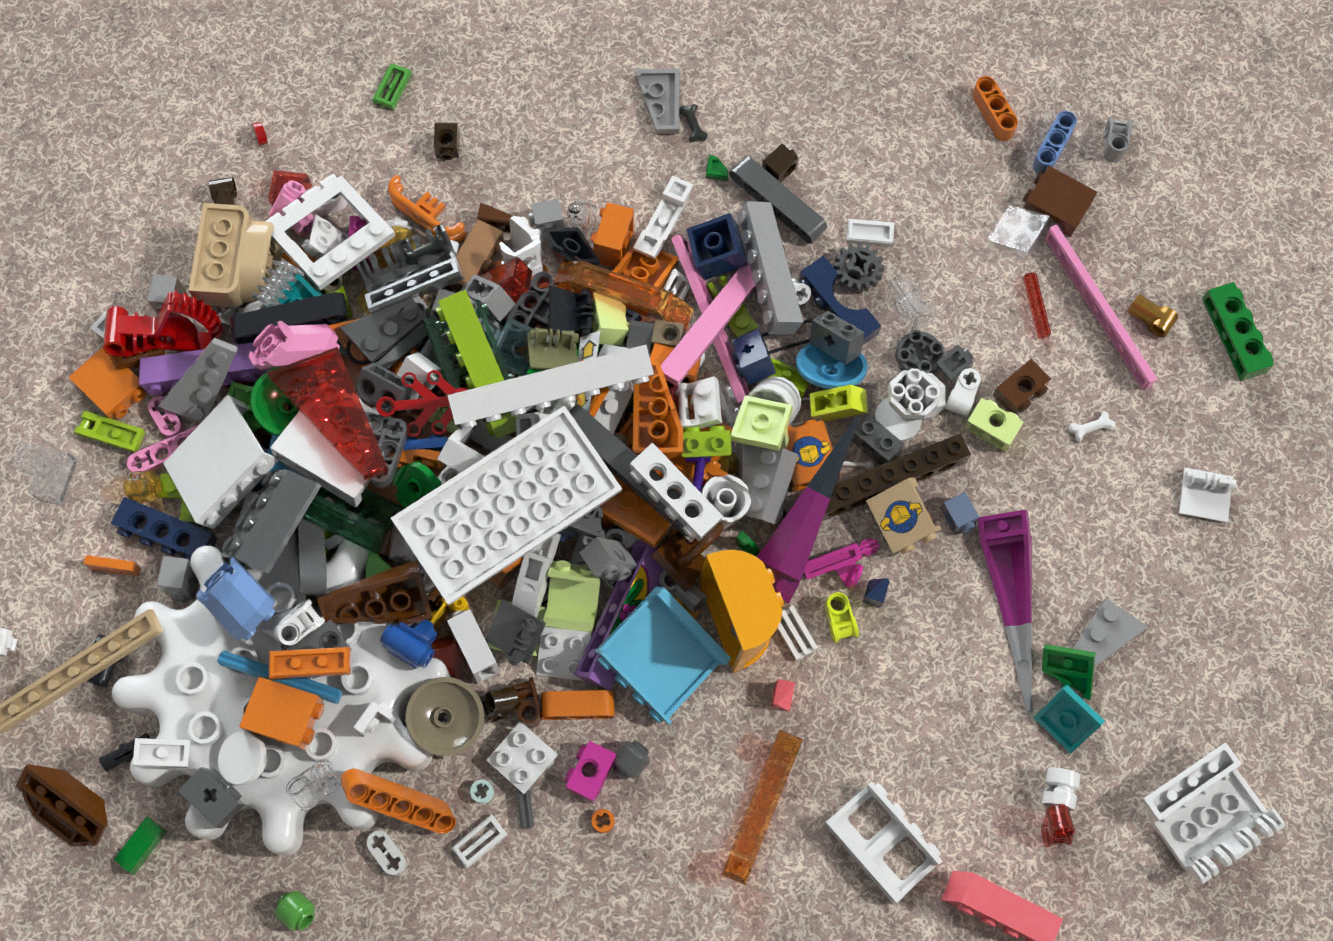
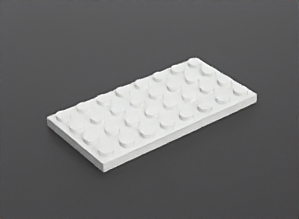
(506, 505)

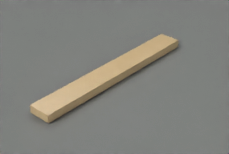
(79, 669)

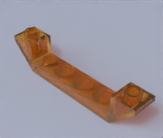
(624, 289)
(762, 807)

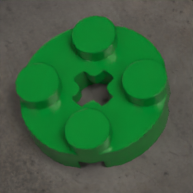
(410, 474)

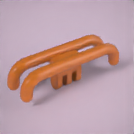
(423, 212)

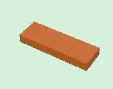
(309, 663)

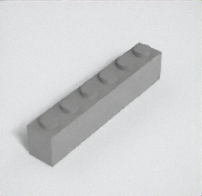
(769, 268)

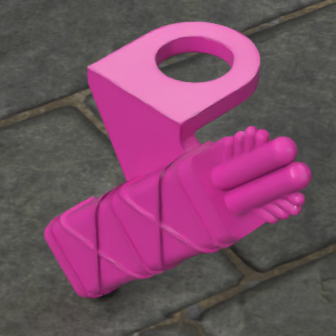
(843, 562)

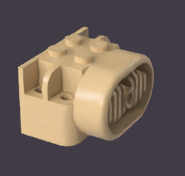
(231, 256)

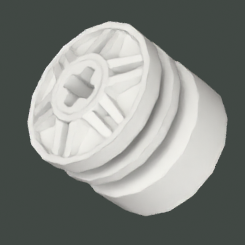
(778, 390)

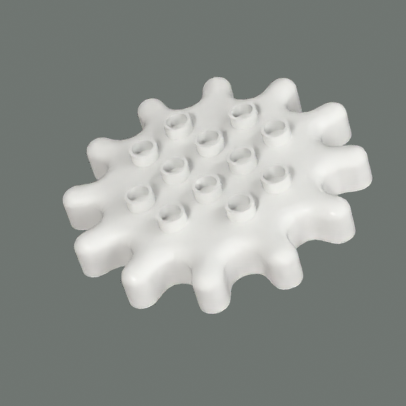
(207, 701)

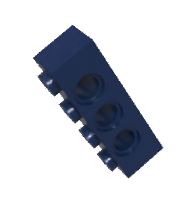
(131, 513)

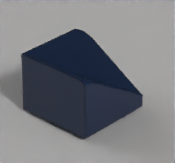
(876, 592)

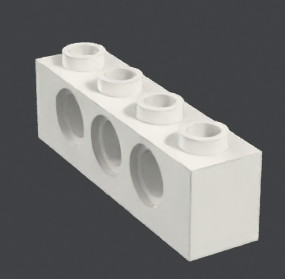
(654, 459)

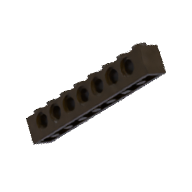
(918, 464)

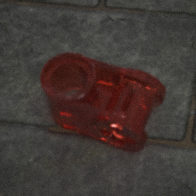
(1057, 826)

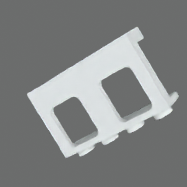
(870, 852)

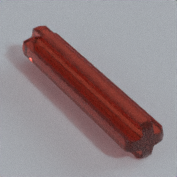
(1037, 305)

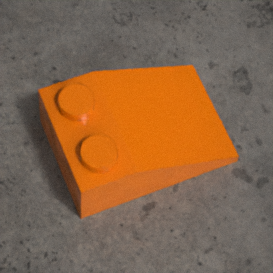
(646, 269)

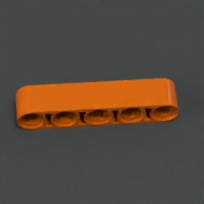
(397, 801)

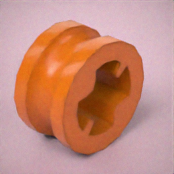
(605, 828)

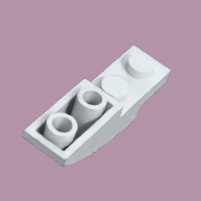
(533, 576)

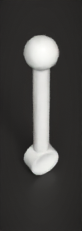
(868, 465)

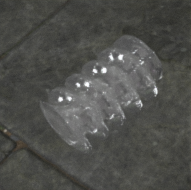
(277, 283)

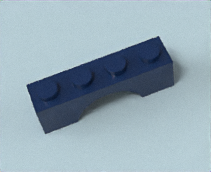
(820, 278)

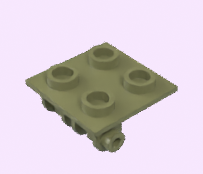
(551, 350)

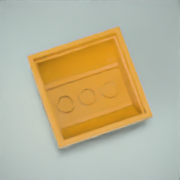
(743, 596)

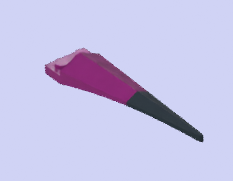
(794, 538)

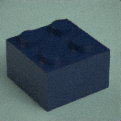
(717, 246)

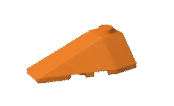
(656, 416)

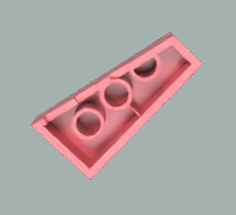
(1000, 907)

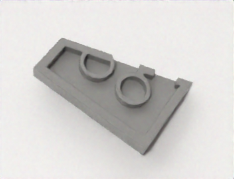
(661, 95)
(1108, 631)

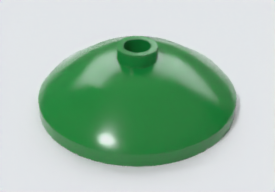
(268, 405)

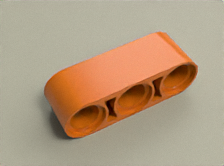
(995, 118)
(577, 705)

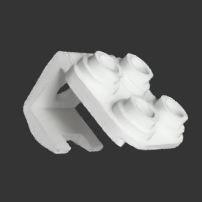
(526, 244)

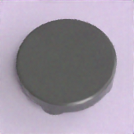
(919, 351)

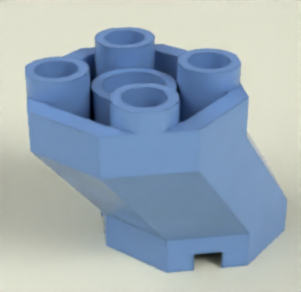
(237, 600)

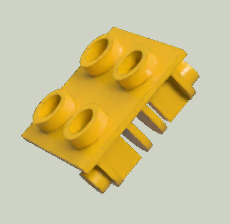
(440, 615)

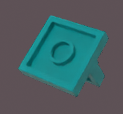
(1069, 719)

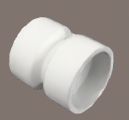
(1061, 787)

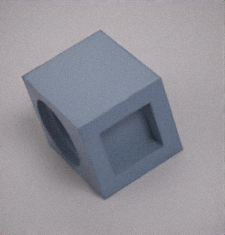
(960, 513)

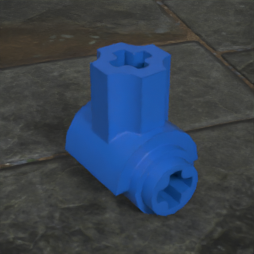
(410, 642)

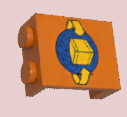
(812, 446)

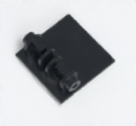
(570, 311)

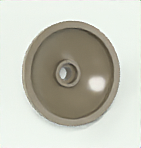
(461, 708)

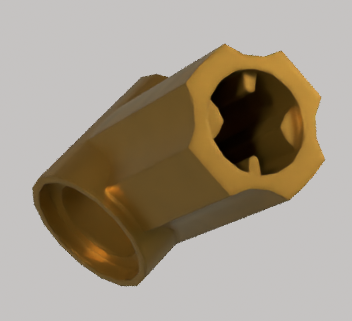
(1158, 319)

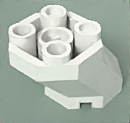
(916, 395)

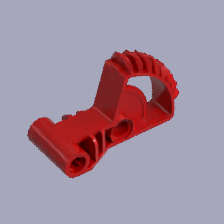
(166, 331)

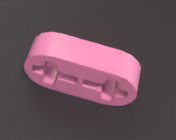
(161, 419)

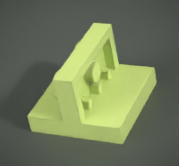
(762, 423)

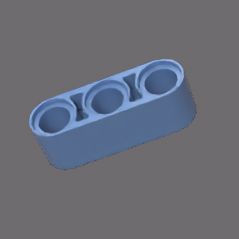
(1058, 134)

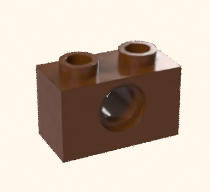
(1032, 378)

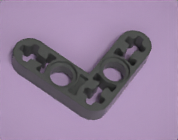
(388, 440)

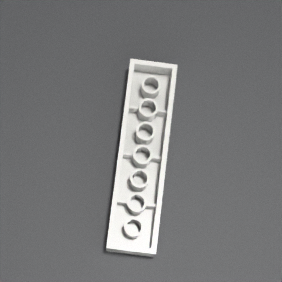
(550, 385)

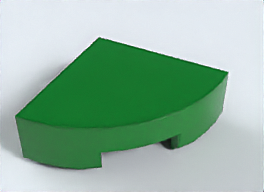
(716, 169)
(745, 543)

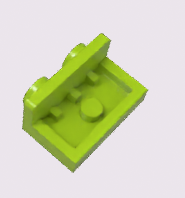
(706, 443)

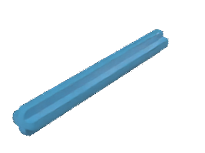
(261, 670)

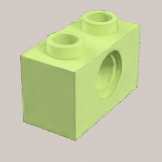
(997, 436)

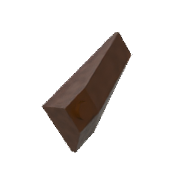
(385, 597)

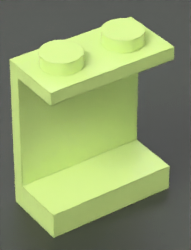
(572, 597)

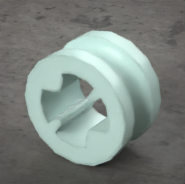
(473, 790)

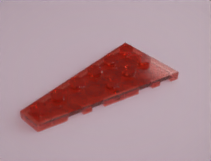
(328, 399)

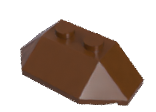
(63, 804)

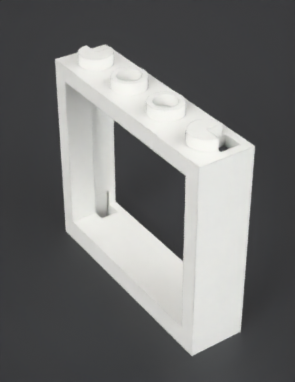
(459, 455)

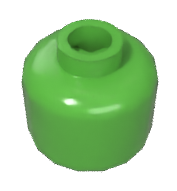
(295, 911)

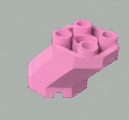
(288, 344)

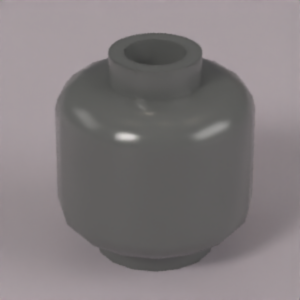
(631, 759)

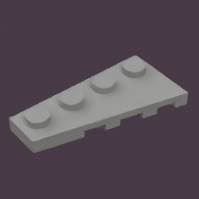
(201, 383)

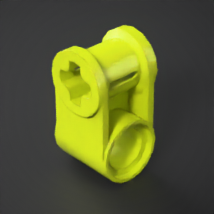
(841, 619)

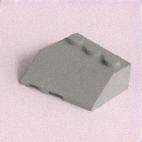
(767, 478)

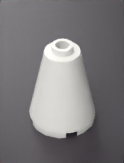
(729, 497)

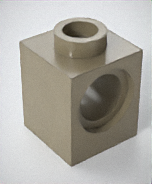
(664, 328)

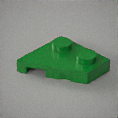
(1070, 667)

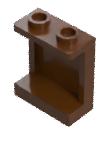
(1060, 198)

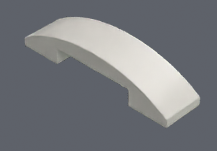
(664, 219)

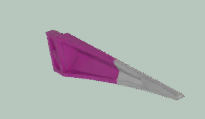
(1008, 555)

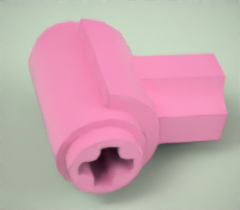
(289, 193)

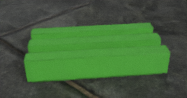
(385, 102)

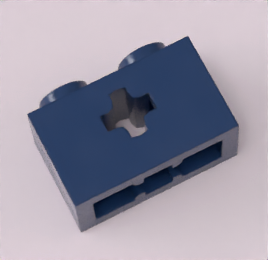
(752, 357)

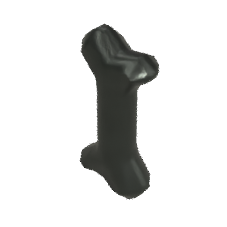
(689, 113)
(435, 245)

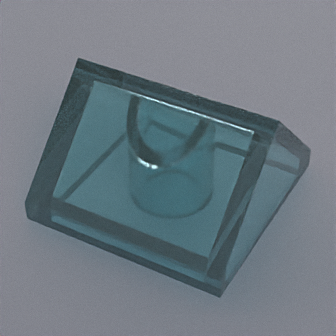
(514, 346)

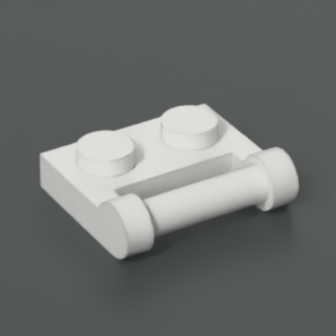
(706, 403)

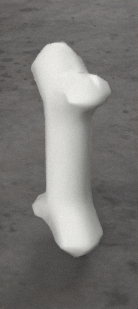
(1080, 430)

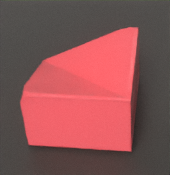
(783, 694)

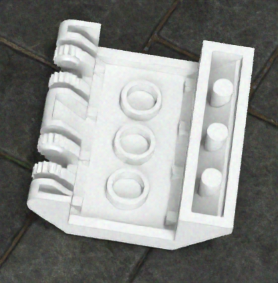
(1210, 814)

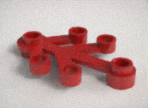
(429, 402)

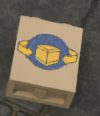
(902, 516)

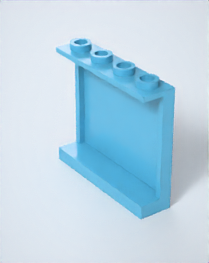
(660, 654)

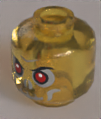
(142, 486)

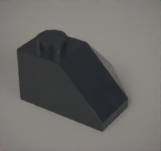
(569, 245)

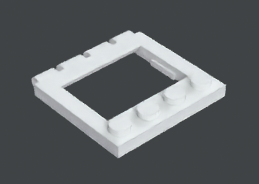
(347, 253)

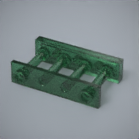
(444, 351)
(351, 525)

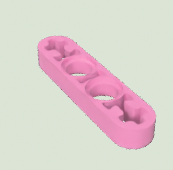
(170, 444)

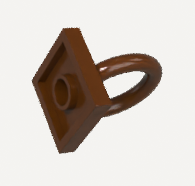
(684, 558)

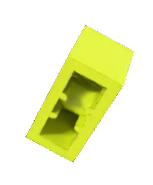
(838, 403)

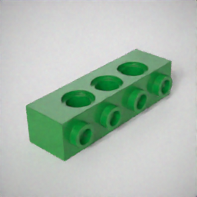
(1235, 343)

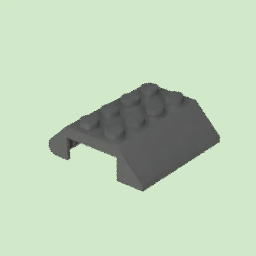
(404, 281)
(270, 520)

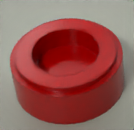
(259, 133)

